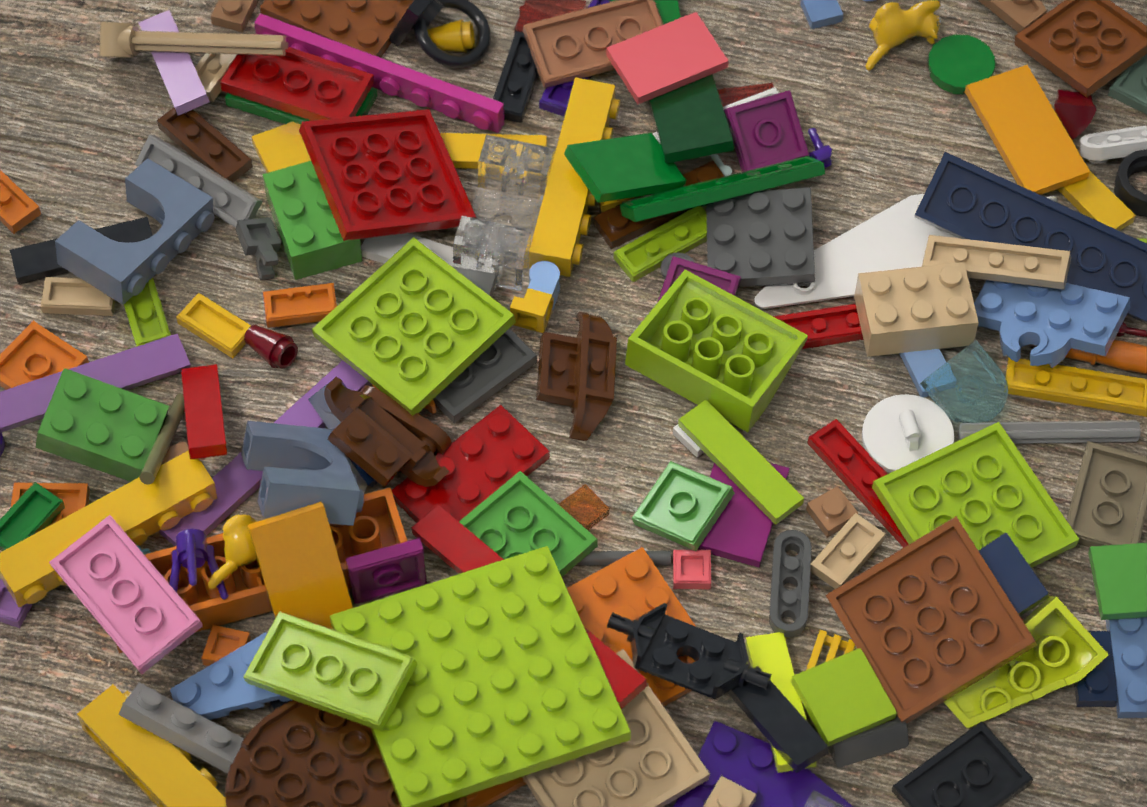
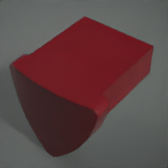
(1074, 111)

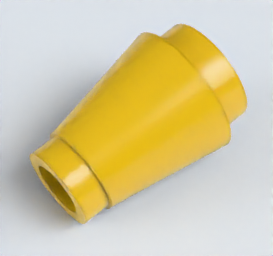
(454, 36)

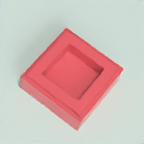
(691, 569)

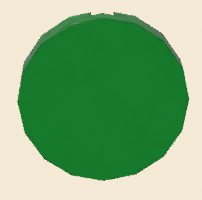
(960, 62)

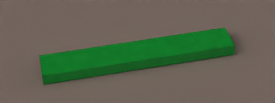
(722, 188)

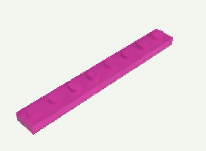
(394, 78)

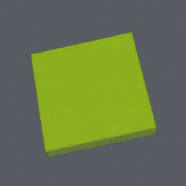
(843, 697)

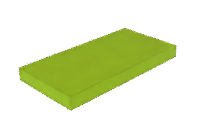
(330, 671)

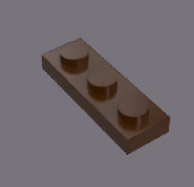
(205, 143)

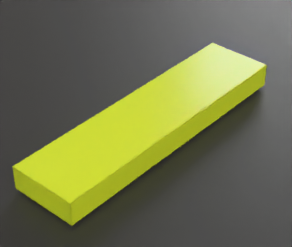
(772, 657)

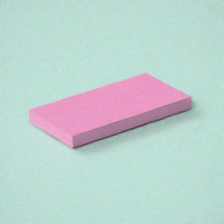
(126, 594)

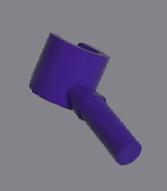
(821, 152)

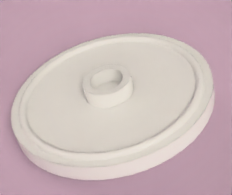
(905, 430)

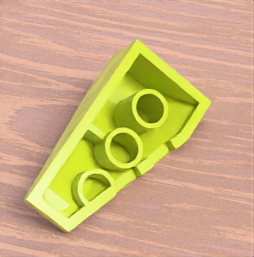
(1061, 658)

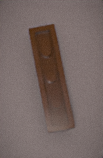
(619, 229)

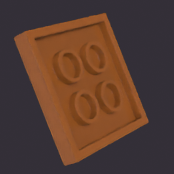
(1085, 42)

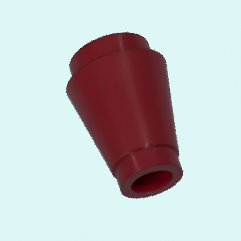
(272, 346)

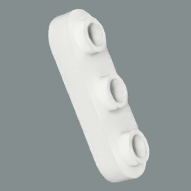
(1113, 144)

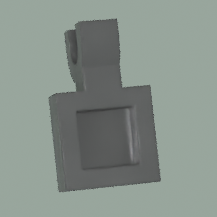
(260, 239)

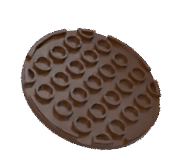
(311, 761)

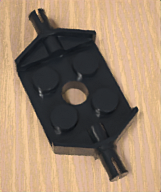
(661, 639)

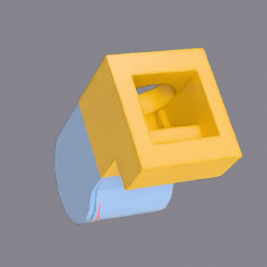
(540, 298)

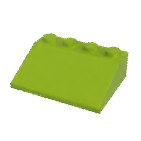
(714, 349)

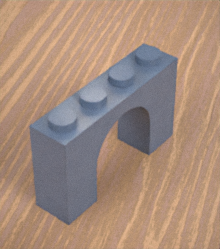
(123, 267)
(300, 471)

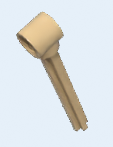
(127, 40)

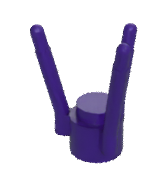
(192, 553)

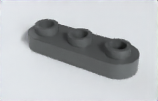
(790, 570)

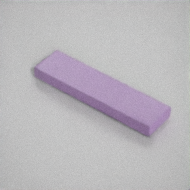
(176, 68)

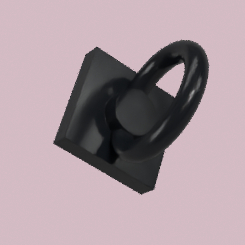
(422, 14)

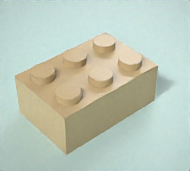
(915, 309)

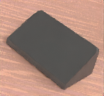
(871, 743)

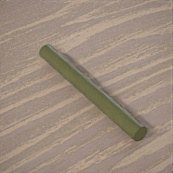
(163, 440)

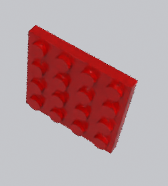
(386, 174)

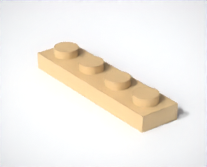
(1001, 261)

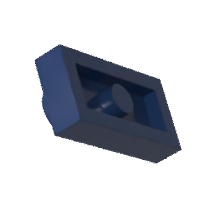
(1099, 685)

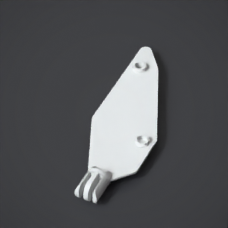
(879, 244)

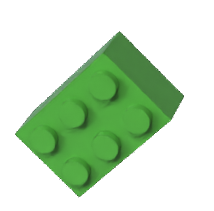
(307, 222)
(100, 425)

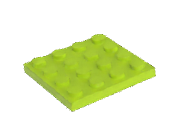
(413, 326)
(986, 488)

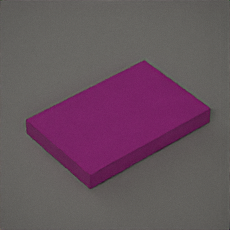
(742, 527)

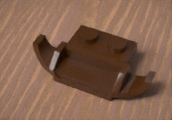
(579, 372)
(378, 440)

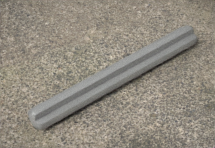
(1062, 431)

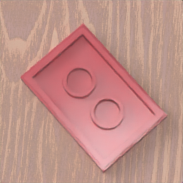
(667, 57)

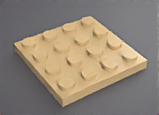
(636, 773)

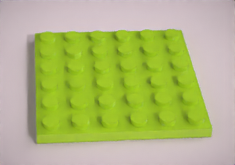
(496, 682)

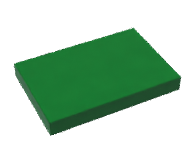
(624, 167)

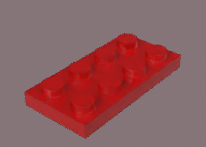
(299, 84)
(477, 467)

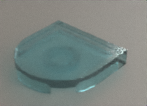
(968, 386)

